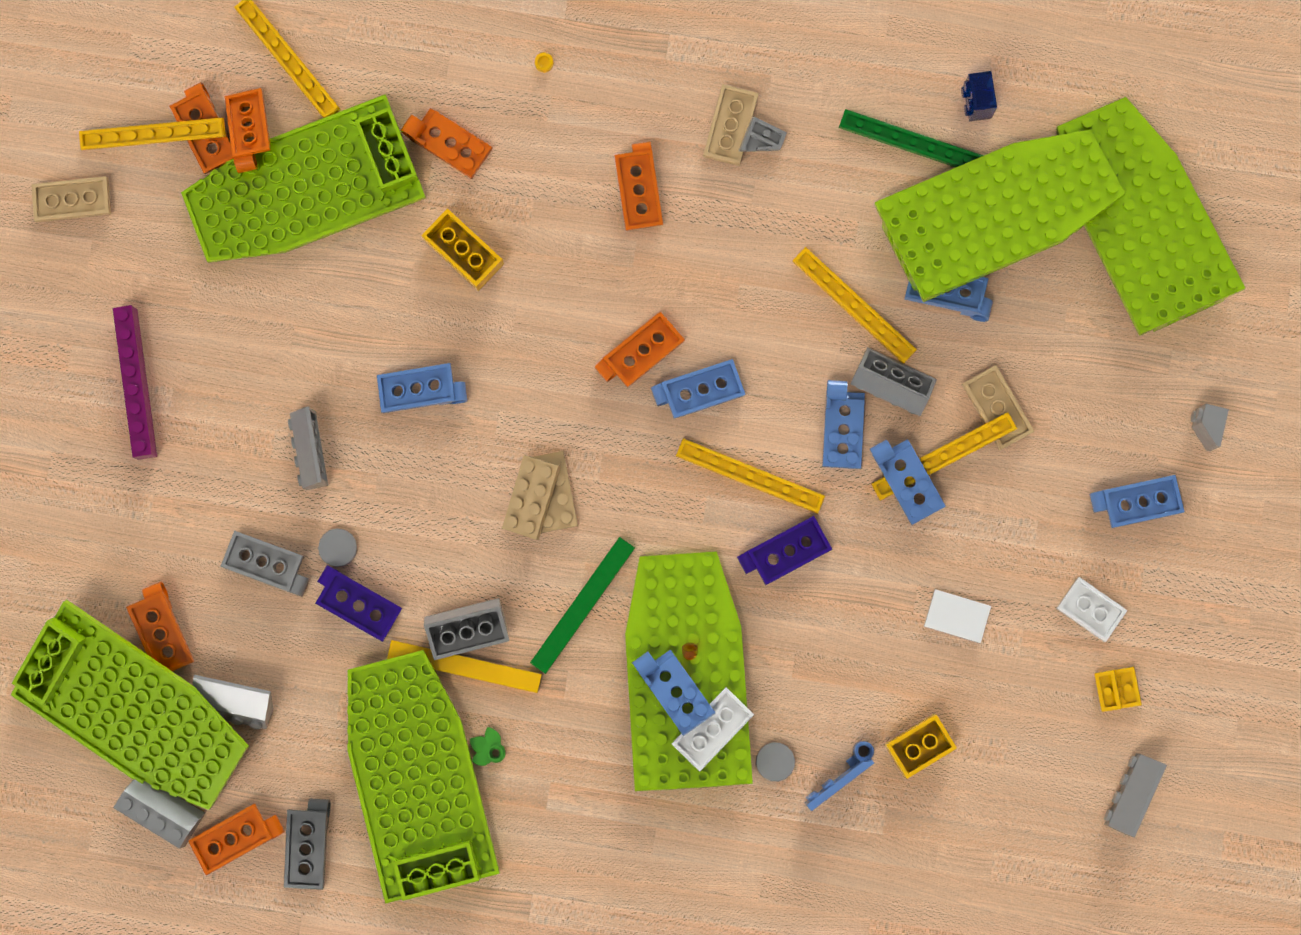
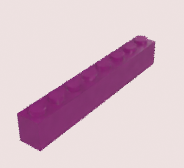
(134, 382)

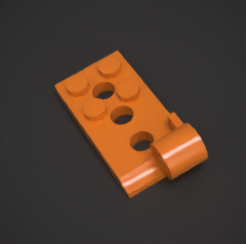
(199, 98)
(419, 132)
(243, 151)
(643, 158)
(614, 364)
(157, 600)
(261, 833)

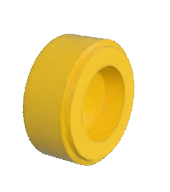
(544, 62)

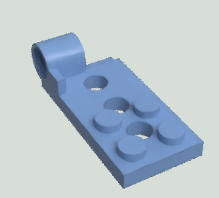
(974, 305)
(669, 391)
(447, 393)
(835, 398)
(885, 458)
(1111, 501)
(652, 669)
(830, 787)

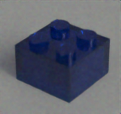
(979, 96)

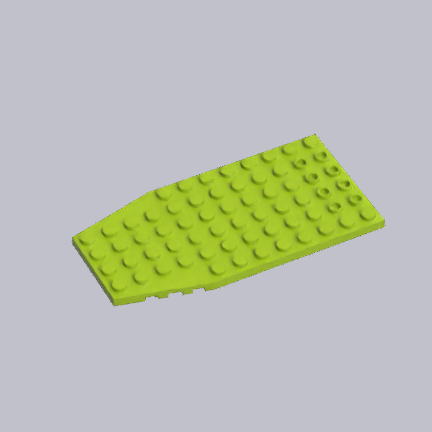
(306, 186)
(997, 210)
(1159, 234)
(674, 604)
(128, 708)
(415, 780)

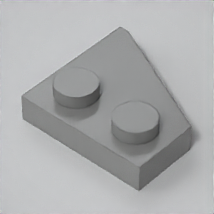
(762, 137)

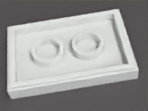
(1091, 609)
(957, 616)

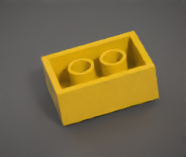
(920, 746)

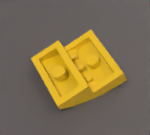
(1118, 689)

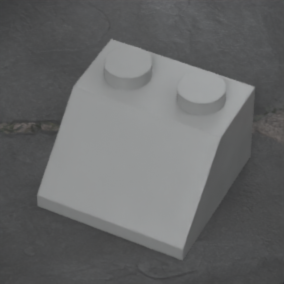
(1209, 425)

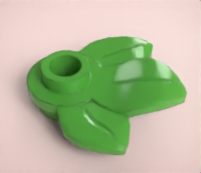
(484, 748)

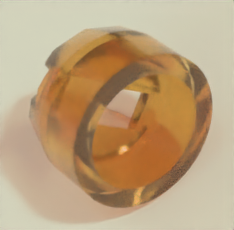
(689, 651)

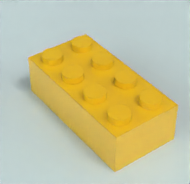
(462, 249)

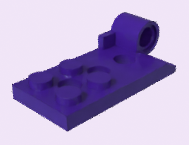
(758, 556)
(336, 581)

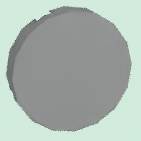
(337, 547)
(775, 761)

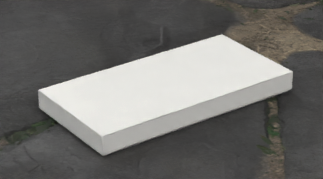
(713, 734)

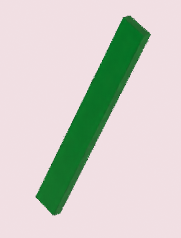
(906, 139)
(582, 605)

